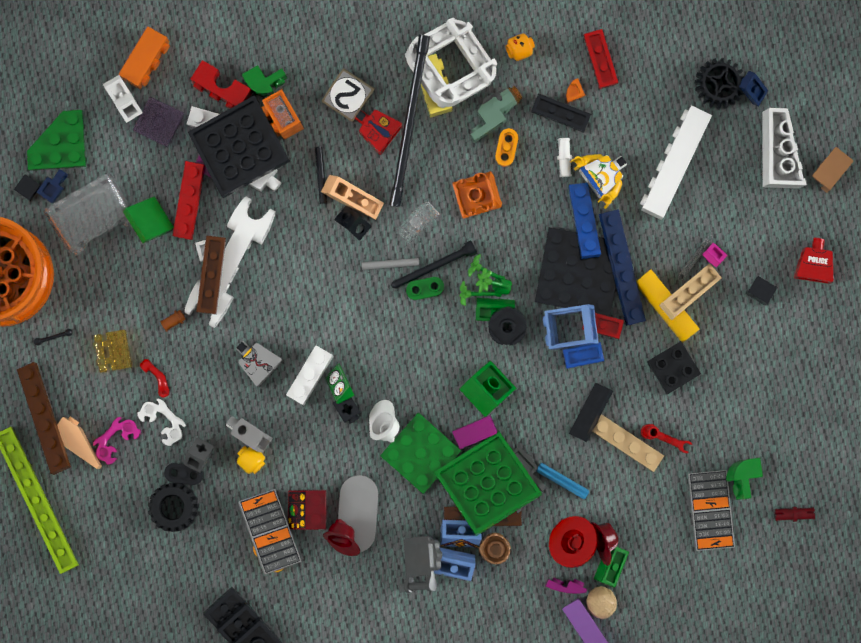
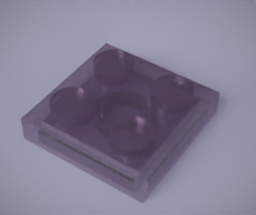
(158, 122)

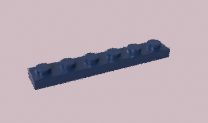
(622, 267)

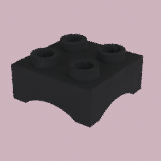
(674, 367)

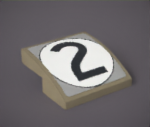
(348, 95)

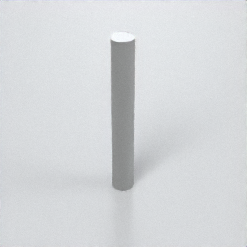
(390, 263)

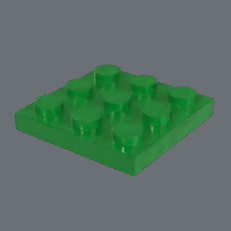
(420, 452)

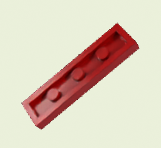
(188, 200)

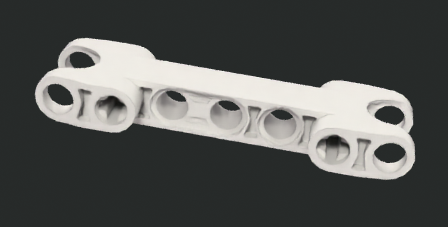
(245, 232)

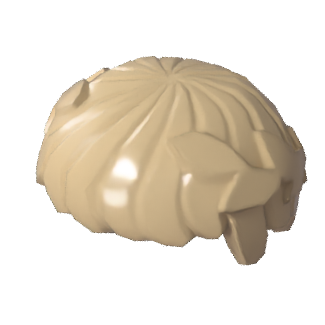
(601, 602)

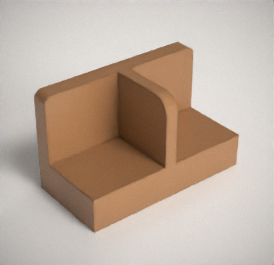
(832, 169)

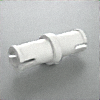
(564, 157)

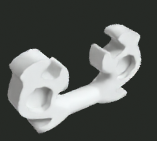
(150, 409)

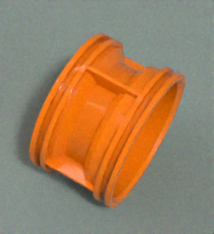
(36, 278)

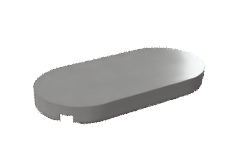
(359, 508)

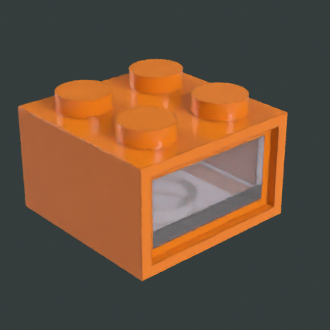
(281, 112)

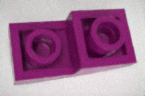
(474, 432)
(574, 587)

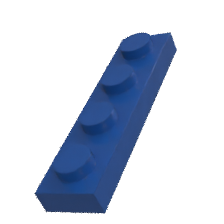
(584, 220)

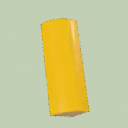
(657, 293)

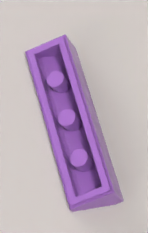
(583, 623)

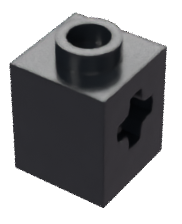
(345, 416)

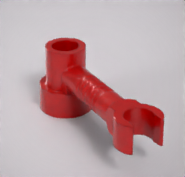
(645, 432)

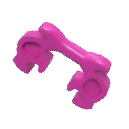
(103, 451)

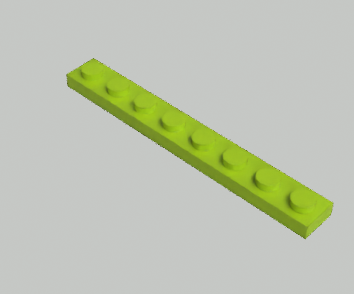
(36, 501)

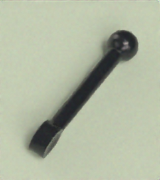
(37, 341)

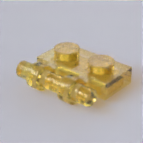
(118, 351)

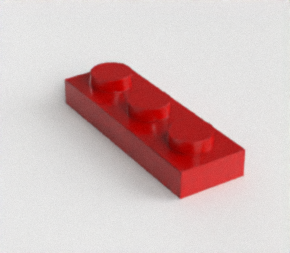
(600, 59)

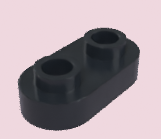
(183, 474)

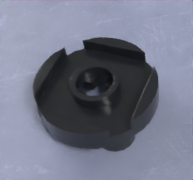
(506, 336)

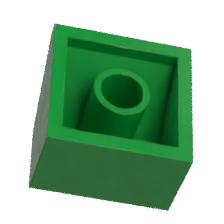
(487, 388)

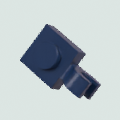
(51, 188)

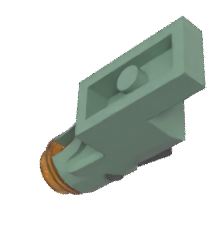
(492, 111)

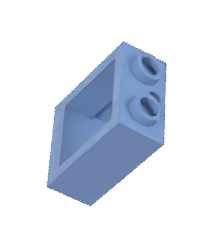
(589, 324)

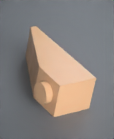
(352, 196)
(76, 441)

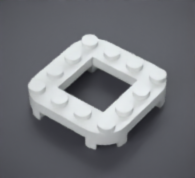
(483, 66)

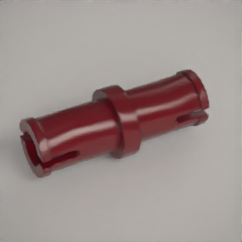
(794, 514)

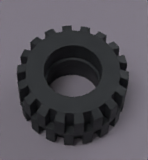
(156, 507)

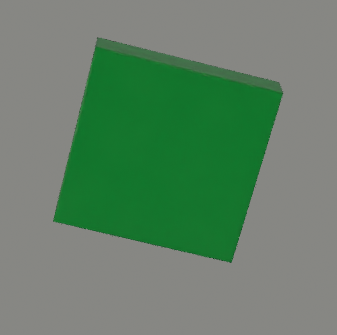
(148, 219)

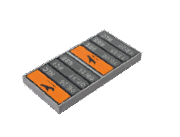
(711, 510)
(269, 532)

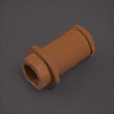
(173, 320)

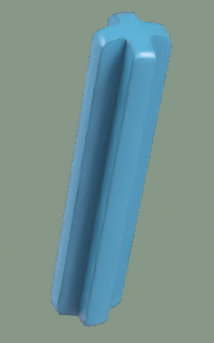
(562, 481)

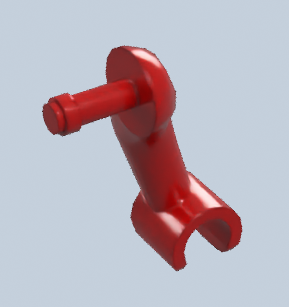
(163, 389)

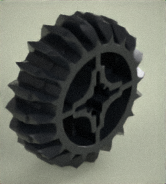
(728, 86)

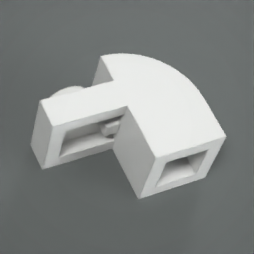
(122, 98)

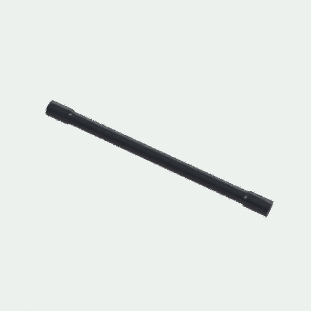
(397, 190)

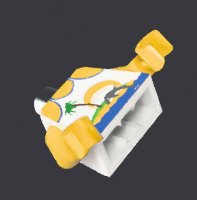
(601, 175)

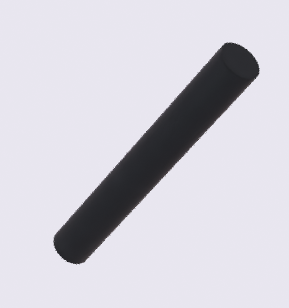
(320, 174)

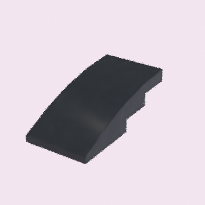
(238, 621)

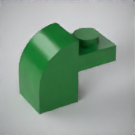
(263, 86)
(740, 473)

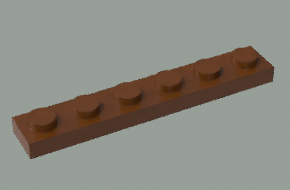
(43, 418)

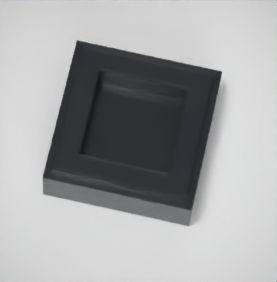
(27, 187)

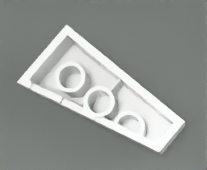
(779, 150)

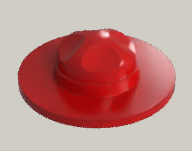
(573, 541)

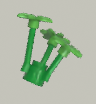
(500, 284)

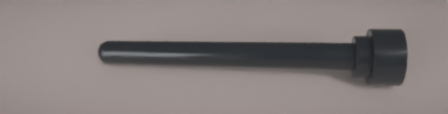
(468, 250)

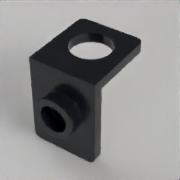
(350, 220)

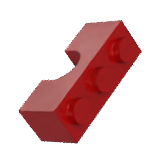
(205, 79)

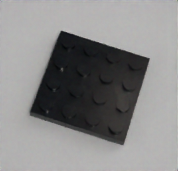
(238, 146)
(574, 281)

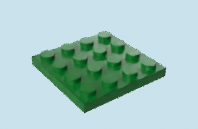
(487, 483)

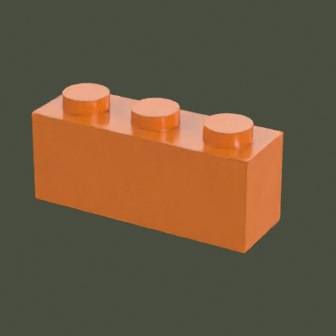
(144, 58)

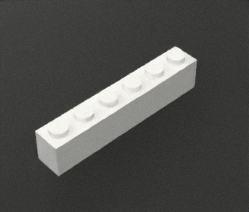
(676, 162)

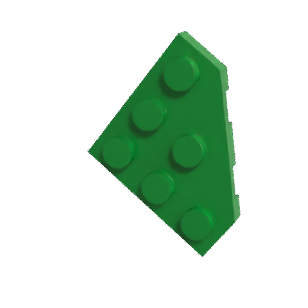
(60, 144)

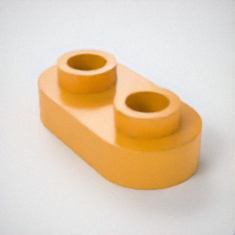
(507, 148)

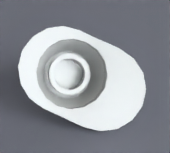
(383, 421)

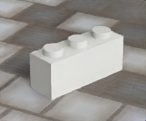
(309, 375)

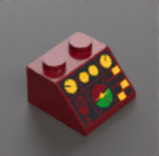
(307, 509)

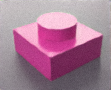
(714, 255)

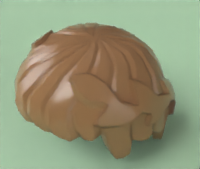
(494, 548)

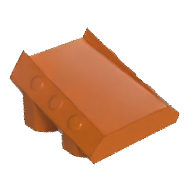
(477, 194)

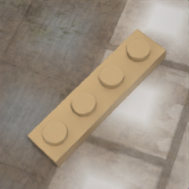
(690, 291)
(627, 443)

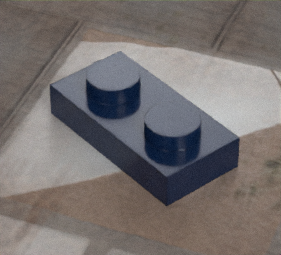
(753, 88)

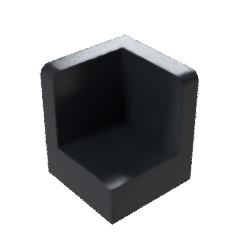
(761, 290)

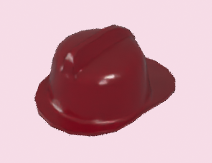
(342, 538)
(606, 541)

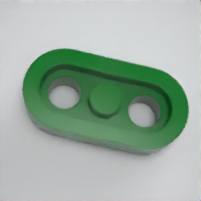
(425, 289)

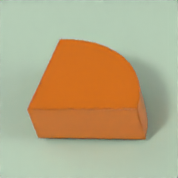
(574, 91)

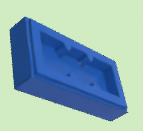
(583, 355)

